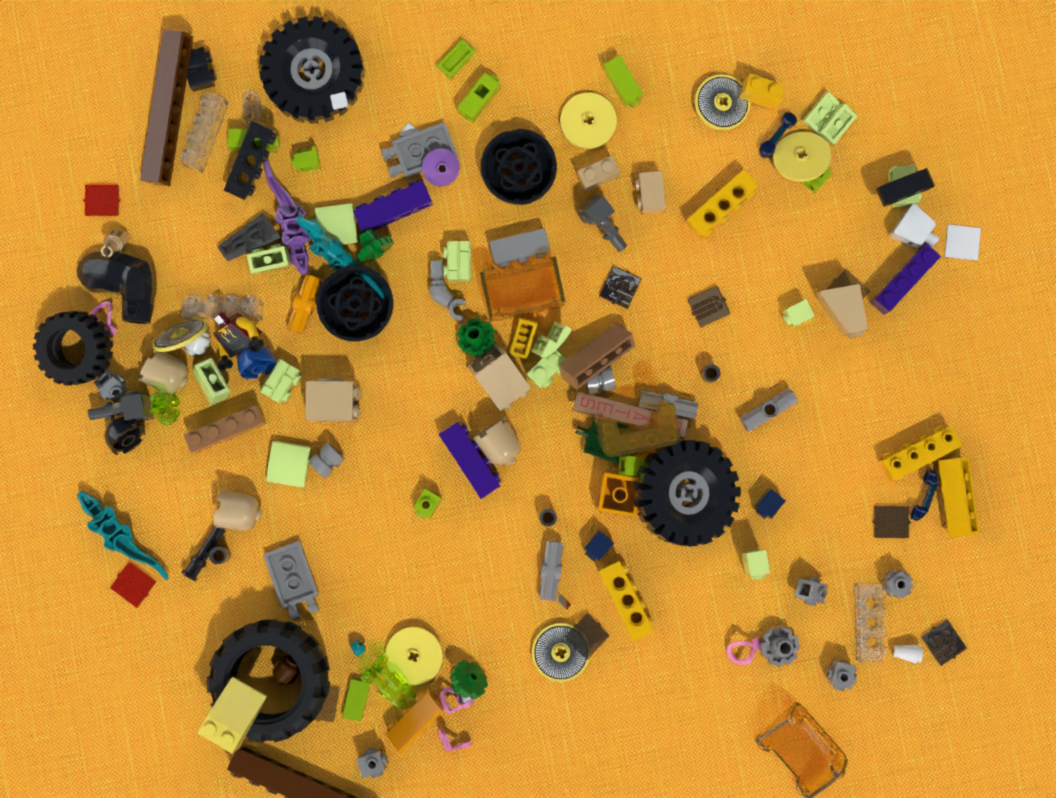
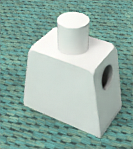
(915, 228)

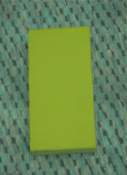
(456, 59)
(356, 700)

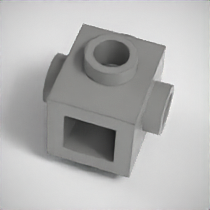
(111, 386)
(891, 584)
(811, 591)
(848, 675)
(367, 768)

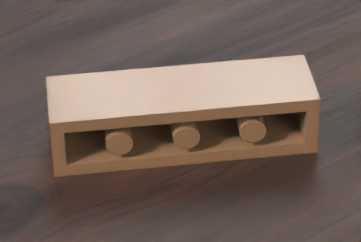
(596, 356)
(225, 429)

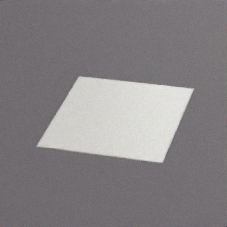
(962, 242)

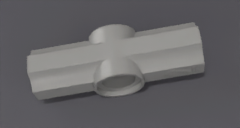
(778, 403)
(683, 407)
(551, 570)

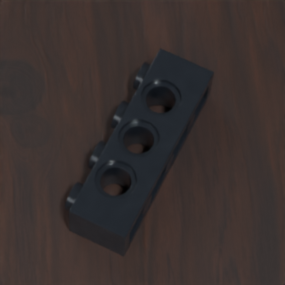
(235, 184)

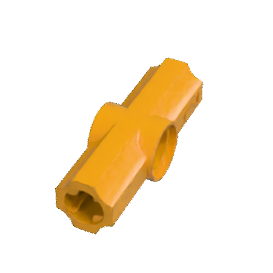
(304, 304)

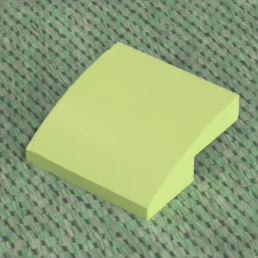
(829, 118)
(338, 222)
(547, 345)
(288, 464)

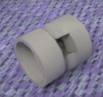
(603, 380)
(326, 460)

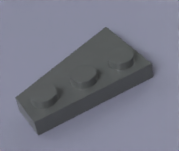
(252, 236)

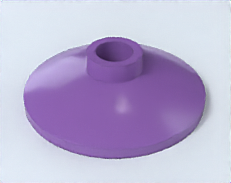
(431, 165)

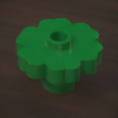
(373, 246)
(482, 343)
(468, 680)

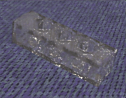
(878, 651)

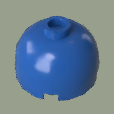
(254, 363)

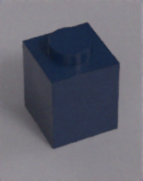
(769, 504)
(598, 546)

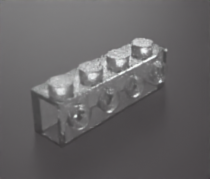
(204, 131)
(207, 308)

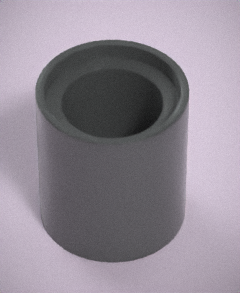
(716, 370)
(550, 524)
(212, 555)

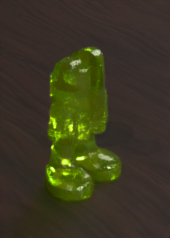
(161, 407)
(392, 686)

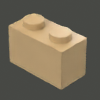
(598, 174)
(651, 192)

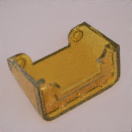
(804, 750)

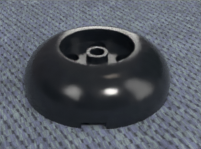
(532, 149)
(332, 302)

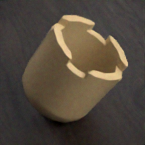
(164, 373)
(499, 443)
(236, 511)

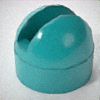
(357, 648)

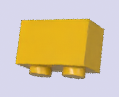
(762, 91)

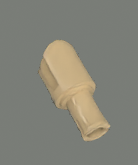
(114, 242)

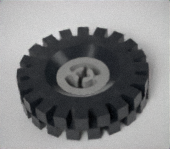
(302, 46)
(710, 484)

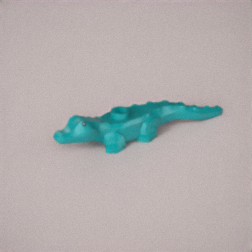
(332, 250)
(115, 535)

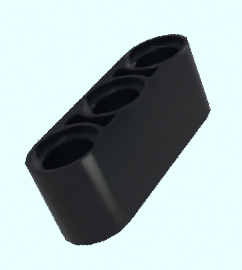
(905, 187)

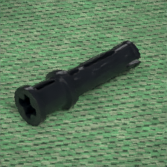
(199, 560)

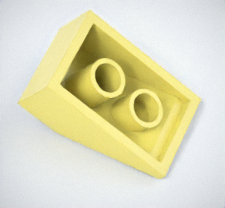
(232, 715)

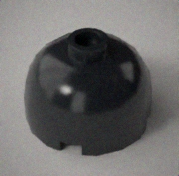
(123, 435)

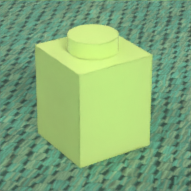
(798, 314)

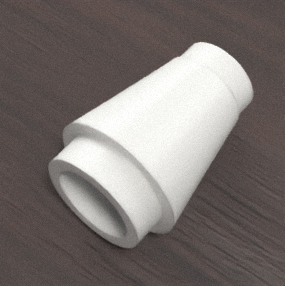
(910, 653)

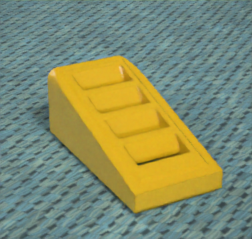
(522, 320)

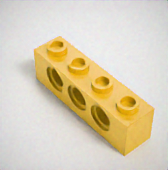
(741, 182)
(645, 625)

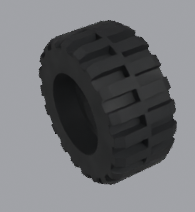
(50, 354)

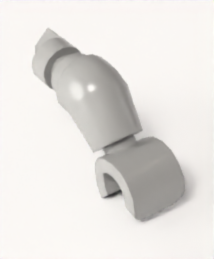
(440, 292)

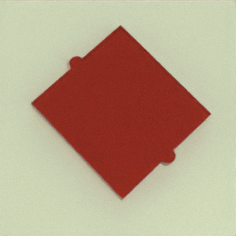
(102, 200)
(133, 585)

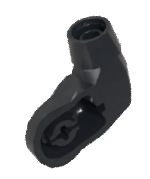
(125, 277)

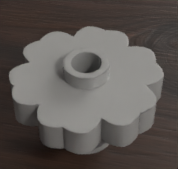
(771, 646)

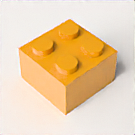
(617, 495)

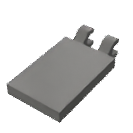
(414, 147)
(292, 578)

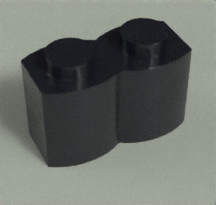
(200, 73)

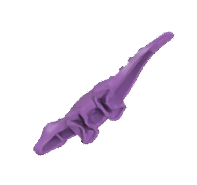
(286, 214)

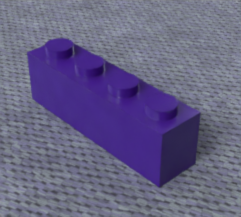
(393, 207)
(905, 279)
(469, 460)

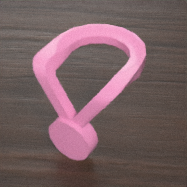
(112, 328)
(755, 642)
(461, 704)
(446, 744)

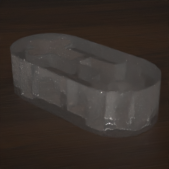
(247, 106)

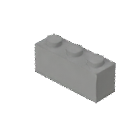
(520, 248)

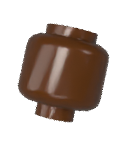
(286, 670)

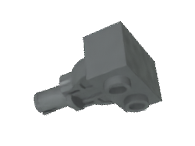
(596, 212)
(133, 407)

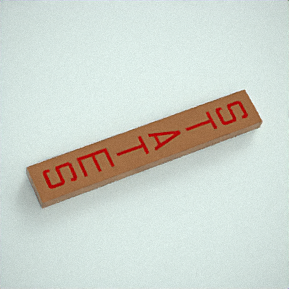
(618, 411)

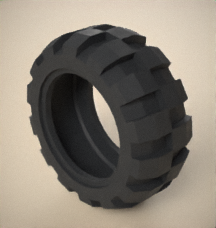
(301, 648)

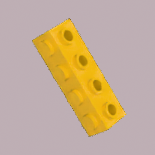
(920, 453)
(958, 497)

